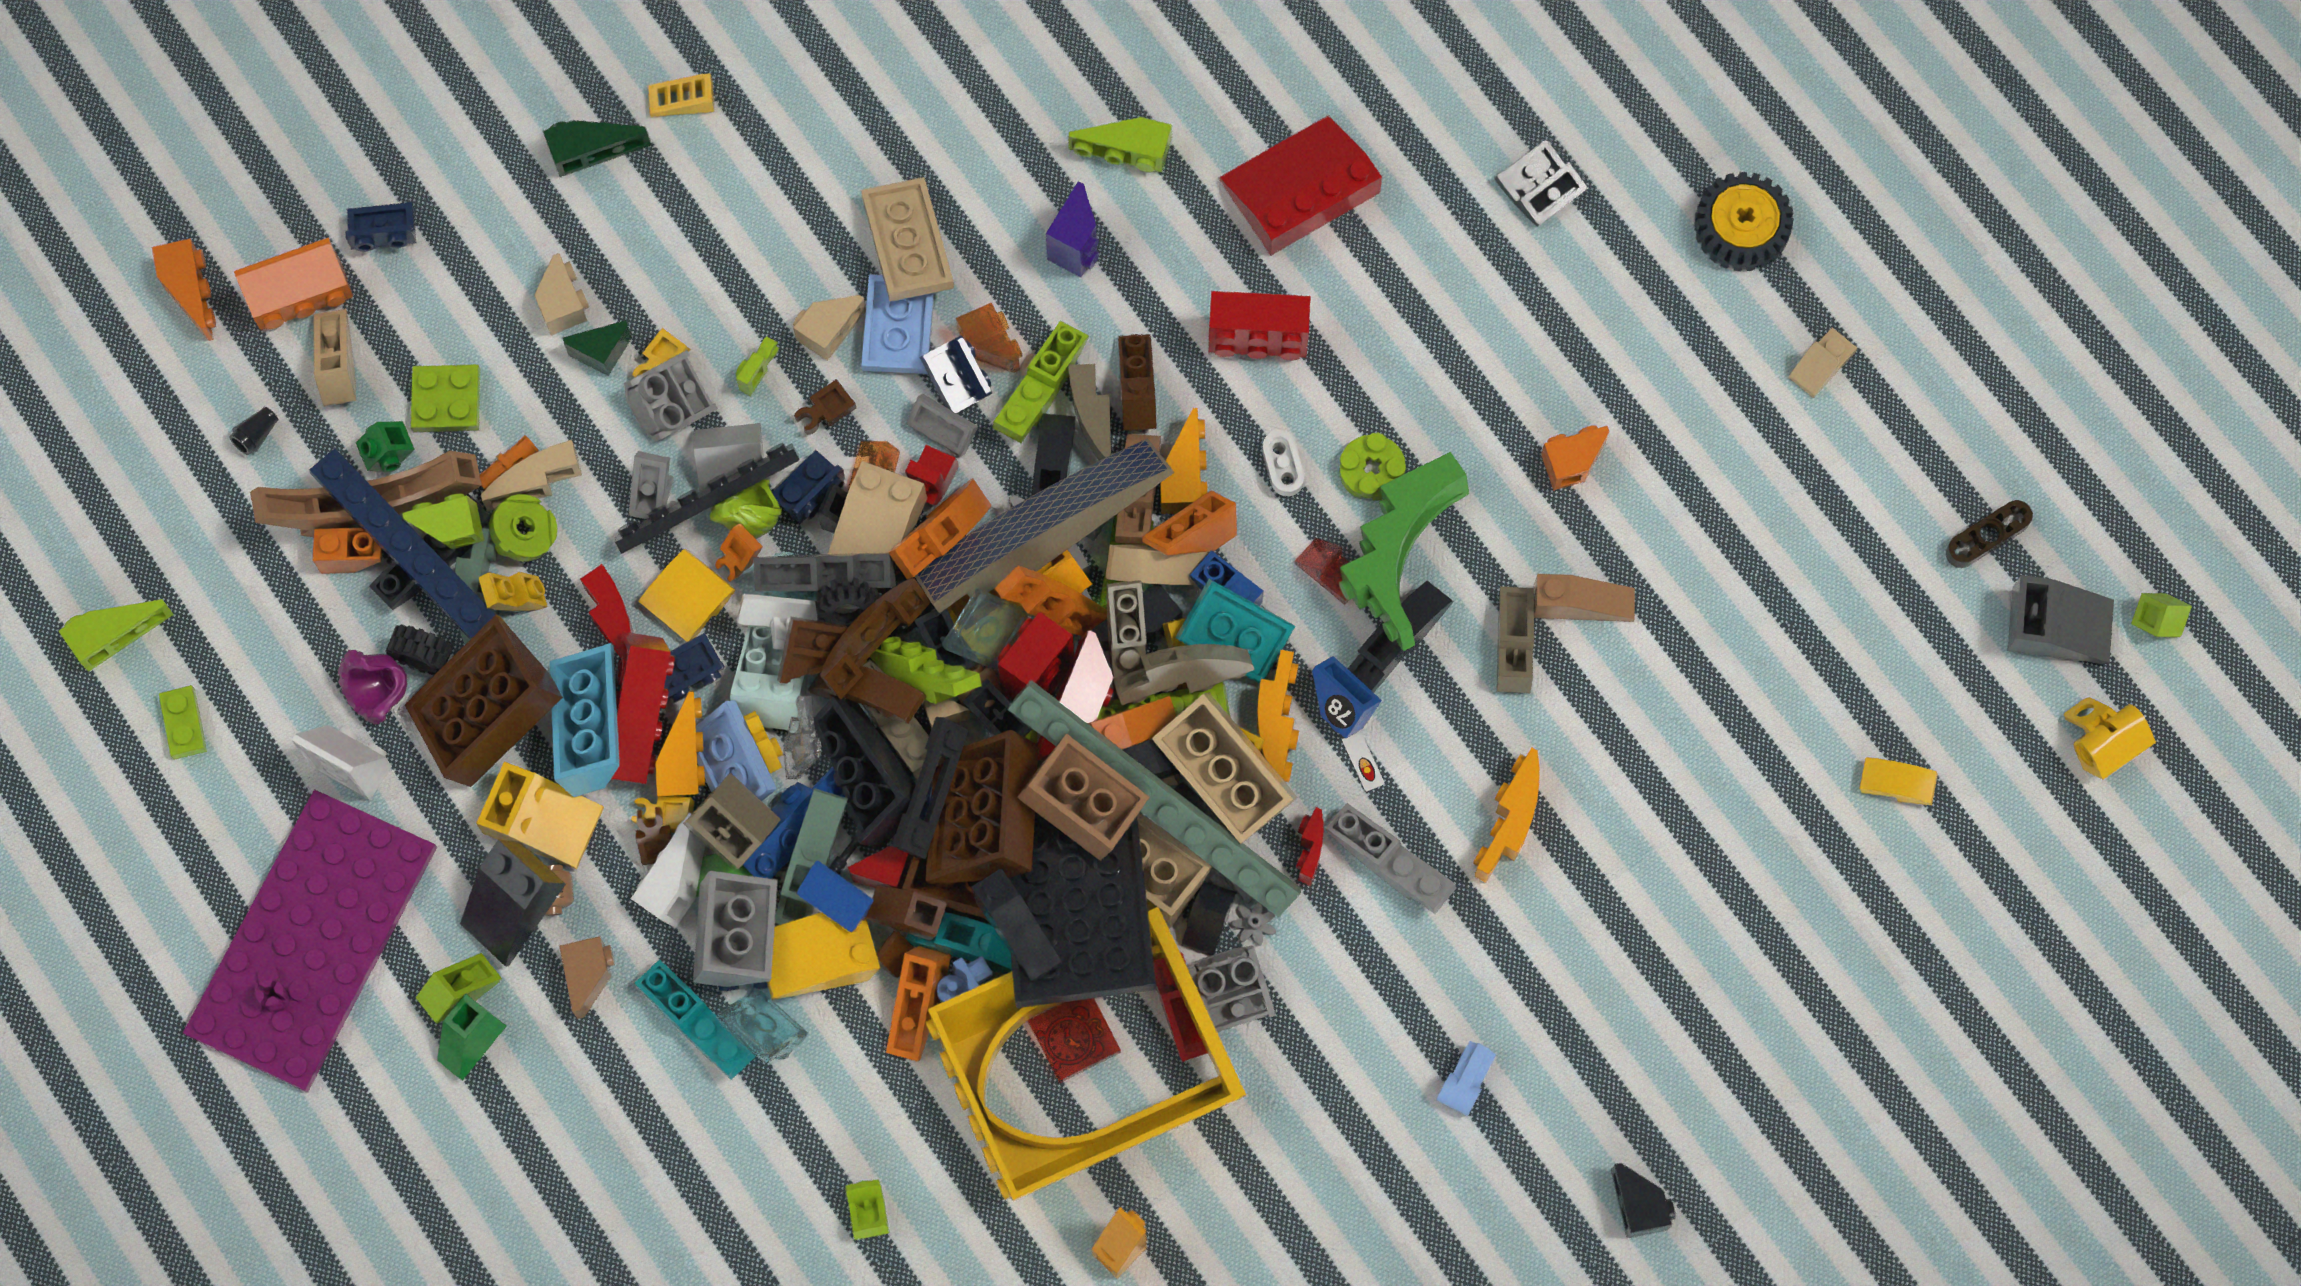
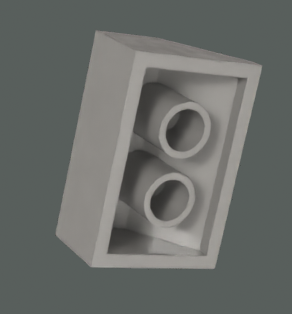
(734, 929)

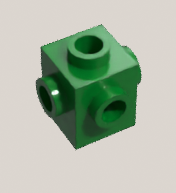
(385, 446)

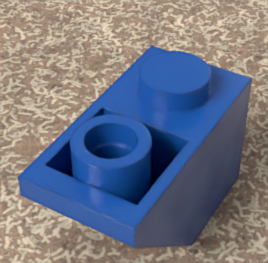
(1220, 571)

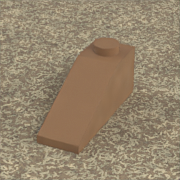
(1582, 599)

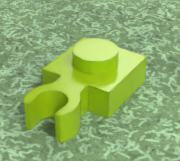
(752, 371)

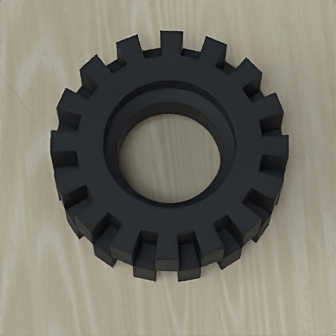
(843, 594)
(418, 649)

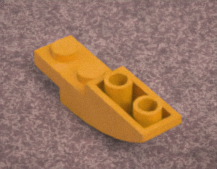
(1271, 725)
(1518, 806)

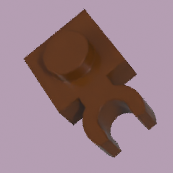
(828, 404)
(652, 836)

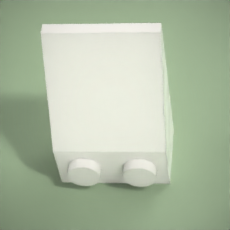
(344, 758)

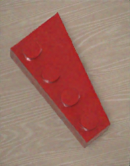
(639, 703)

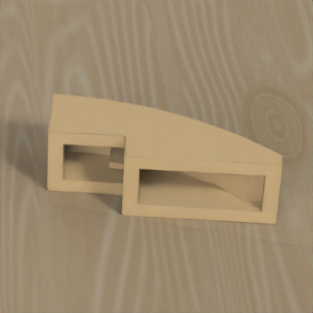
(534, 474)
(1151, 566)

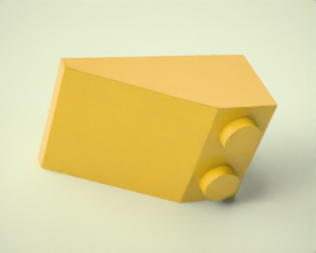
(819, 956)

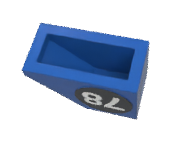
(1343, 697)

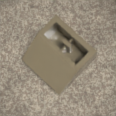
(732, 822)

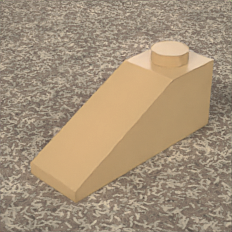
(334, 358)

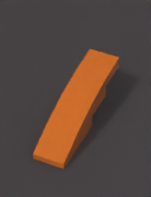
(1052, 598)

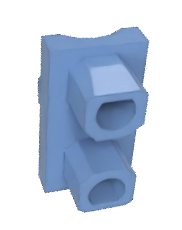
(964, 978)

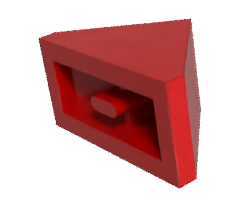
(883, 868)

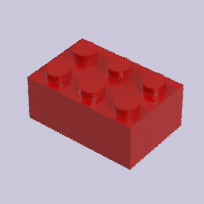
(1259, 325)
(1037, 655)

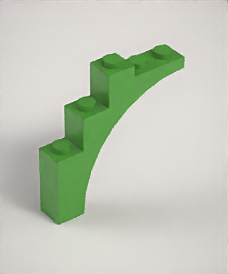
(1408, 508)

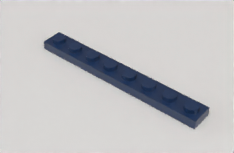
(402, 543)

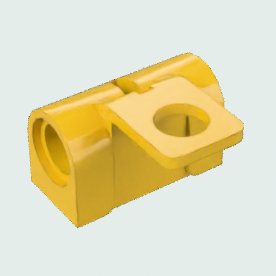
(2110, 736)

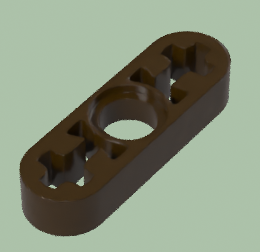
(2003, 514)

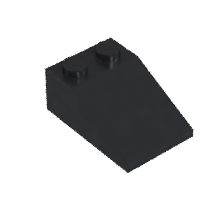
(509, 899)

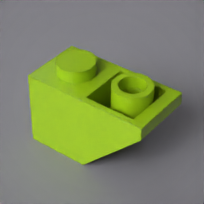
(450, 522)

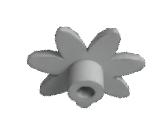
(1255, 929)

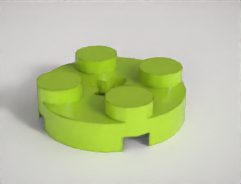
(1375, 449)
(510, 541)

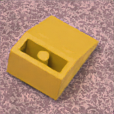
(539, 815)

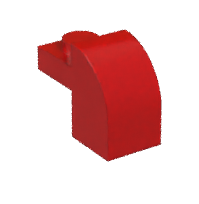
(935, 471)

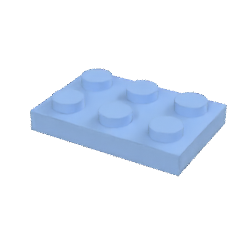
(895, 330)
(732, 750)

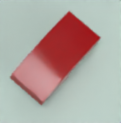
(1312, 838)

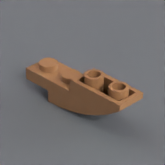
(1137, 517)

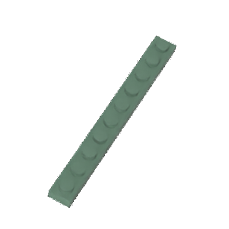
(1165, 805)

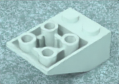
(757, 685)

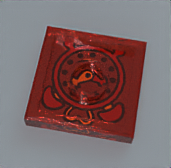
(1074, 1037)

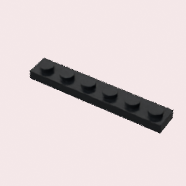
(693, 503)

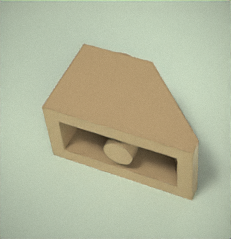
(828, 323)

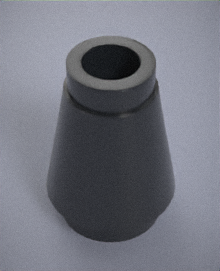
(253, 431)

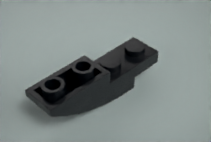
(397, 587)
(1380, 655)

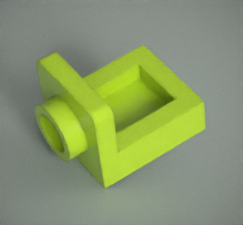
(867, 1209)

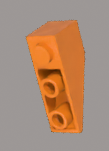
(180, 273)

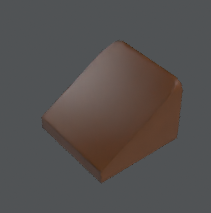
(892, 953)

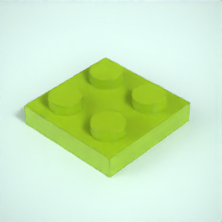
(445, 398)

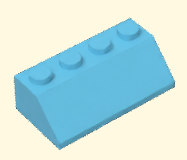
(585, 720)

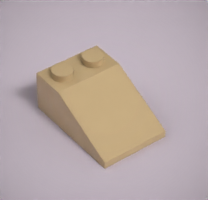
(877, 511)

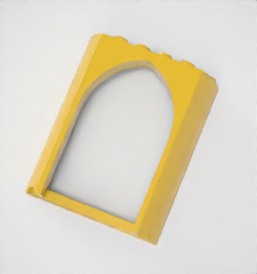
(983, 1019)

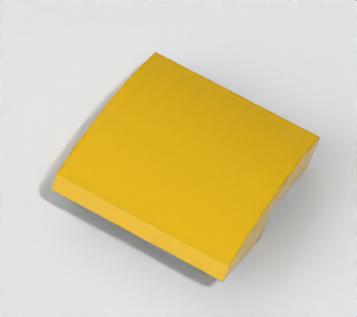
(686, 595)

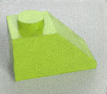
(447, 986)

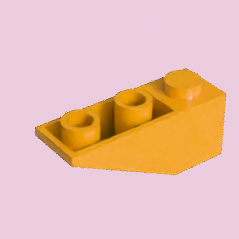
(1186, 461)
(677, 760)
(1121, 1242)

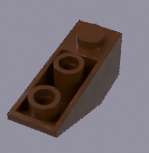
(1137, 382)

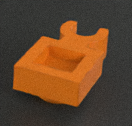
(739, 551)

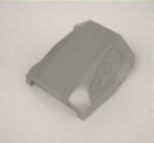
(668, 397)
(1232, 987)

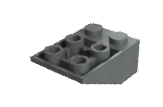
(2059, 621)

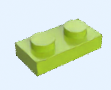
(182, 722)

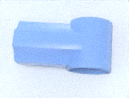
(1464, 1084)

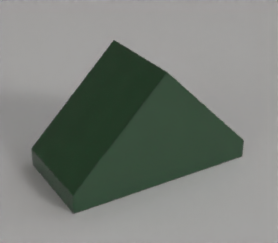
(600, 346)

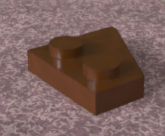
(807, 647)

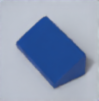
(835, 896)

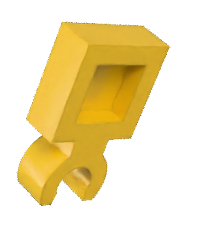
(660, 350)
(768, 748)
(673, 807)

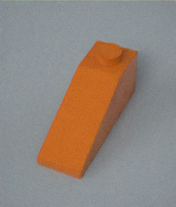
(1197, 528)
(1136, 723)
(915, 995)

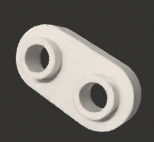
(1283, 464)

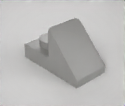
(649, 484)

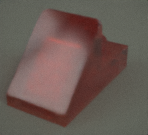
(1323, 563)

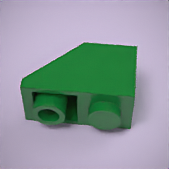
(467, 1036)

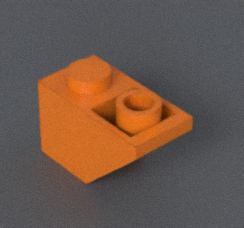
(1573, 457)
(344, 550)

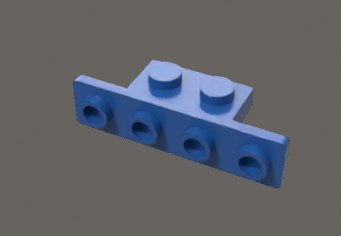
(780, 843)

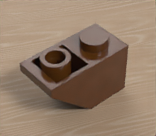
(907, 911)

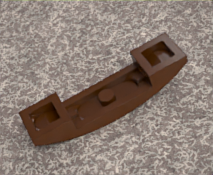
(869, 631)
(880, 691)

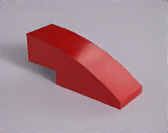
(610, 613)
(1179, 1020)

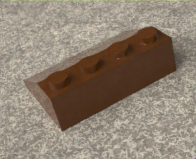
(482, 703)
(982, 818)

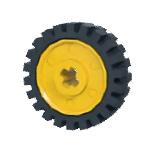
(1746, 243)

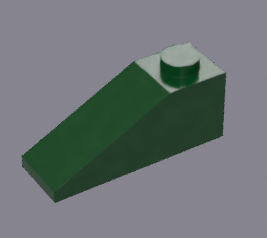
(586, 143)

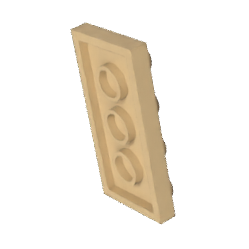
(907, 239)

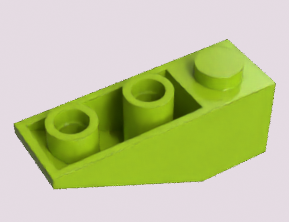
(1130, 141)

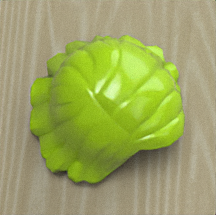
(752, 507)

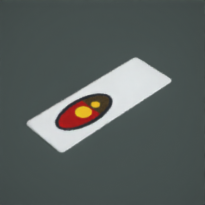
(1363, 761)

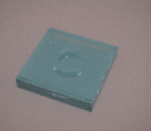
(985, 628)

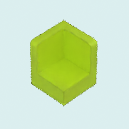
(2161, 614)

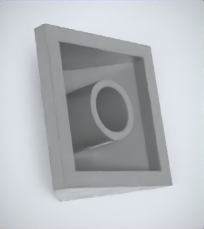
(725, 448)

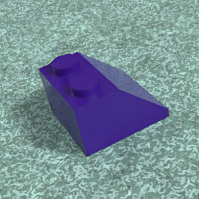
(1073, 234)

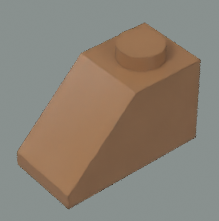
(586, 971)

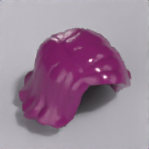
(371, 684)

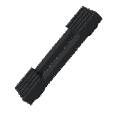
(914, 833)

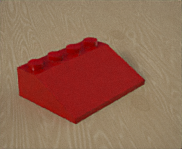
(1302, 183)

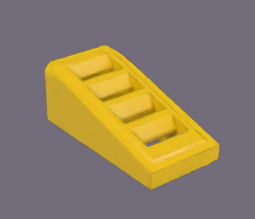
(691, 106)

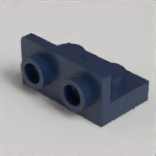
(807, 486)

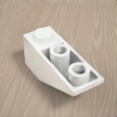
(674, 877)

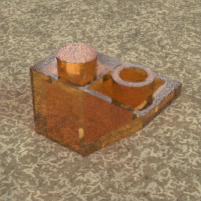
(988, 336)

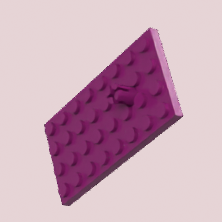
(310, 940)

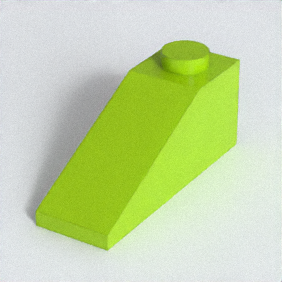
(107, 631)

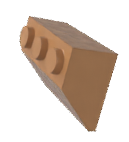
(1083, 797)

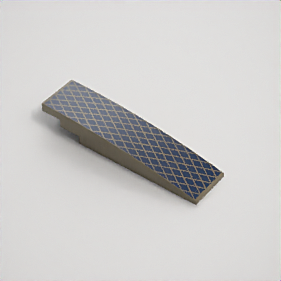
(1043, 524)

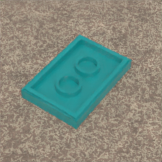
(1234, 621)

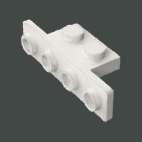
(776, 613)

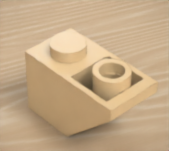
(557, 297)

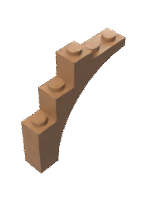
(317, 509)

